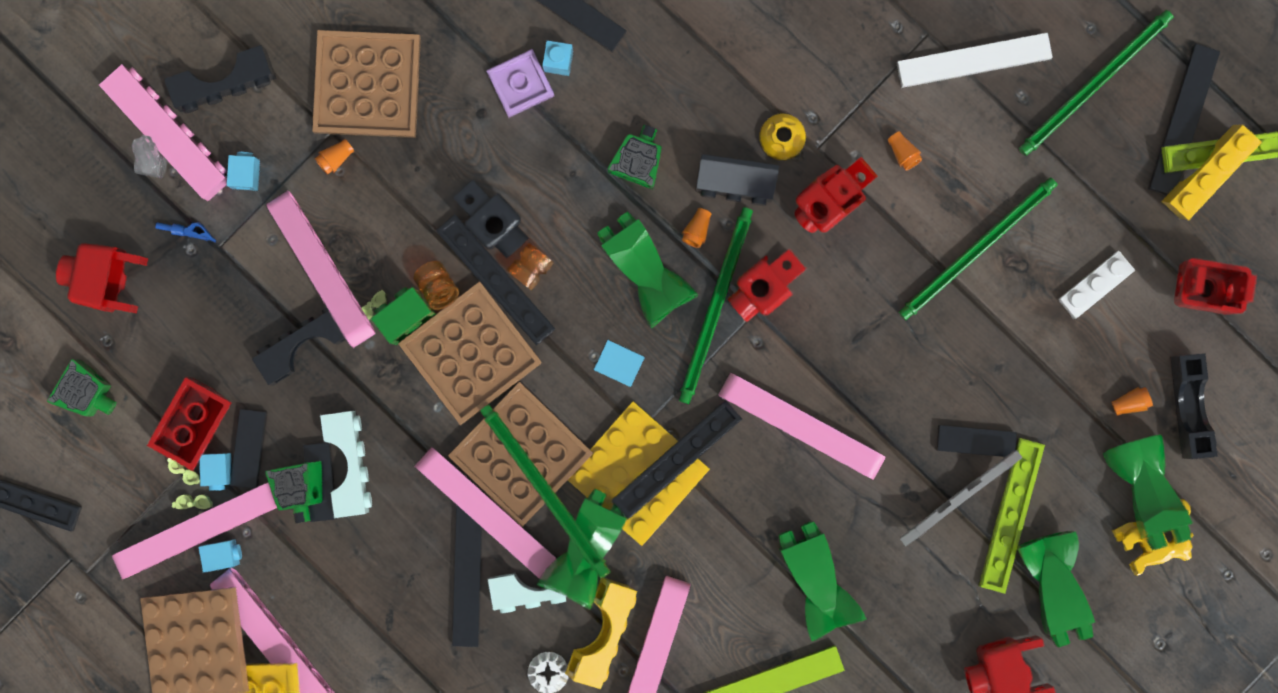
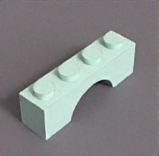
(351, 496)
(510, 591)

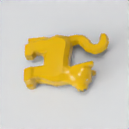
(1130, 534)

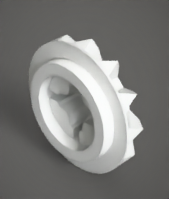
(539, 664)

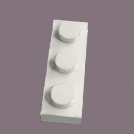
(1096, 284)

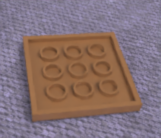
(366, 83)
(470, 353)
(544, 439)
(195, 642)

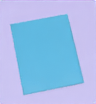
(619, 363)

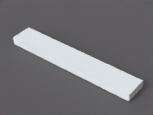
(974, 60)

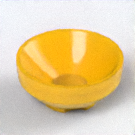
(776, 148)

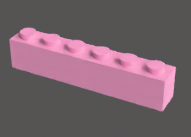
(170, 137)

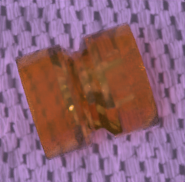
(530, 266)
(436, 285)

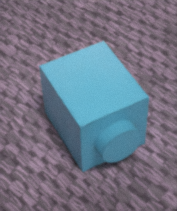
(557, 58)
(243, 171)
(216, 470)
(220, 555)

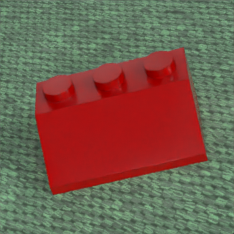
(189, 423)

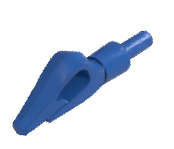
(181, 230)

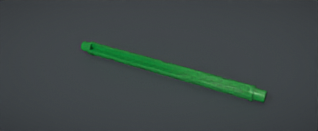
(1160, 22)
(978, 248)
(715, 305)
(545, 491)

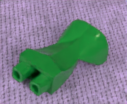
(639, 261)
(1154, 500)
(814, 571)
(571, 572)
(1061, 597)

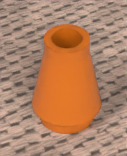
(905, 152)
(332, 157)
(697, 228)
(1133, 401)

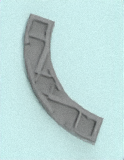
(960, 497)

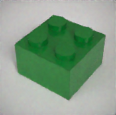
(402, 315)

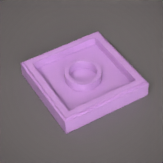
(520, 83)

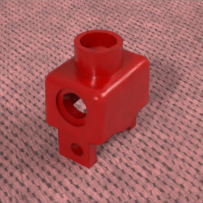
(833, 196)
(97, 276)
(777, 277)
(1229, 286)
(1003, 668)

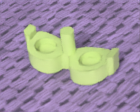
(377, 300)
(189, 477)
(186, 501)

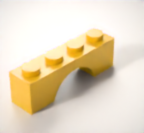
(1226, 157)
(592, 662)

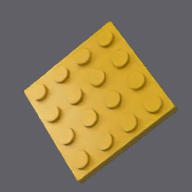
(622, 456)

